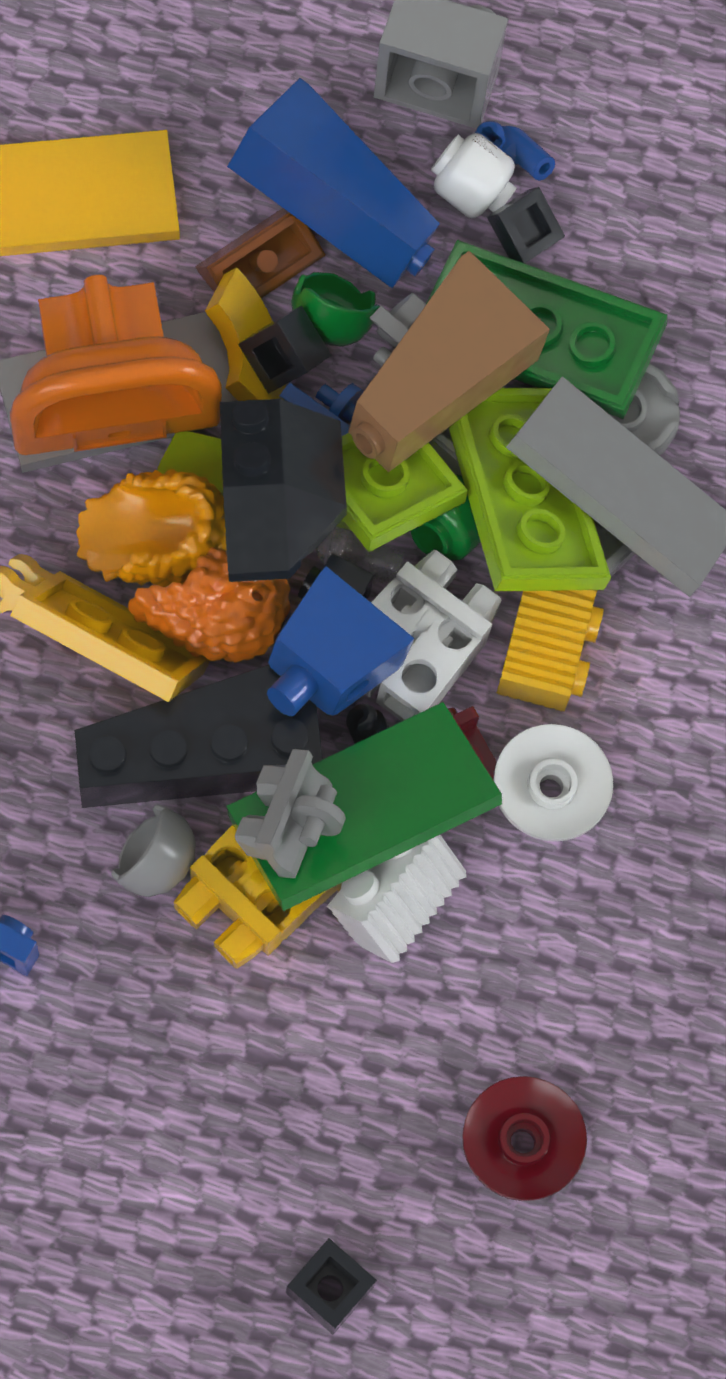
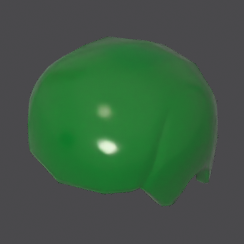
(335, 307)

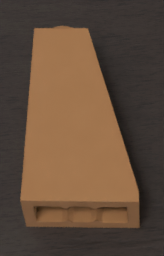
(448, 362)

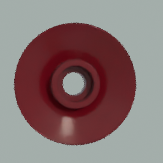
(532, 1108)

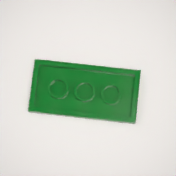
(592, 338)
(394, 797)

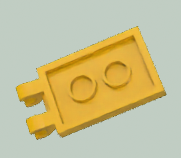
(97, 628)

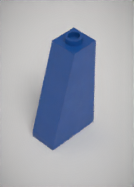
(335, 185)

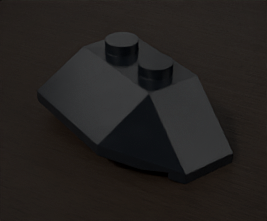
(278, 485)

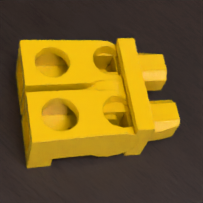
(235, 885)

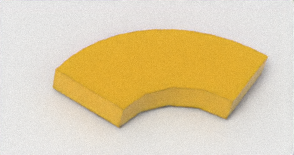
(237, 315)

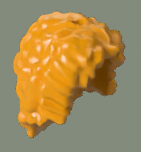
(152, 527)

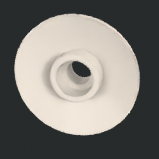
(561, 756)

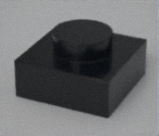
(526, 226)

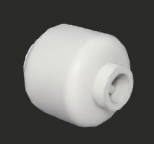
(474, 175)

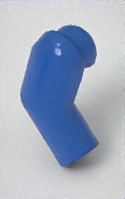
(520, 148)

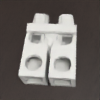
(444, 630)

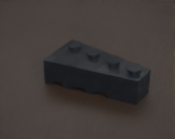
(193, 745)

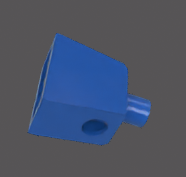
(334, 649)

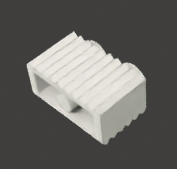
(397, 897)

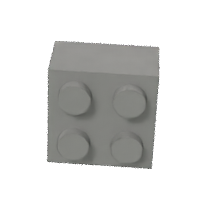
(440, 58)

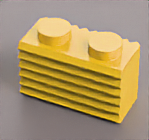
(547, 647)

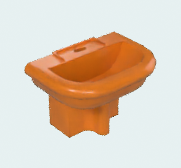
(110, 375)

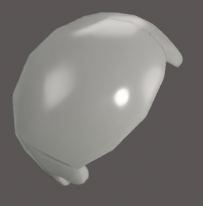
(156, 854)

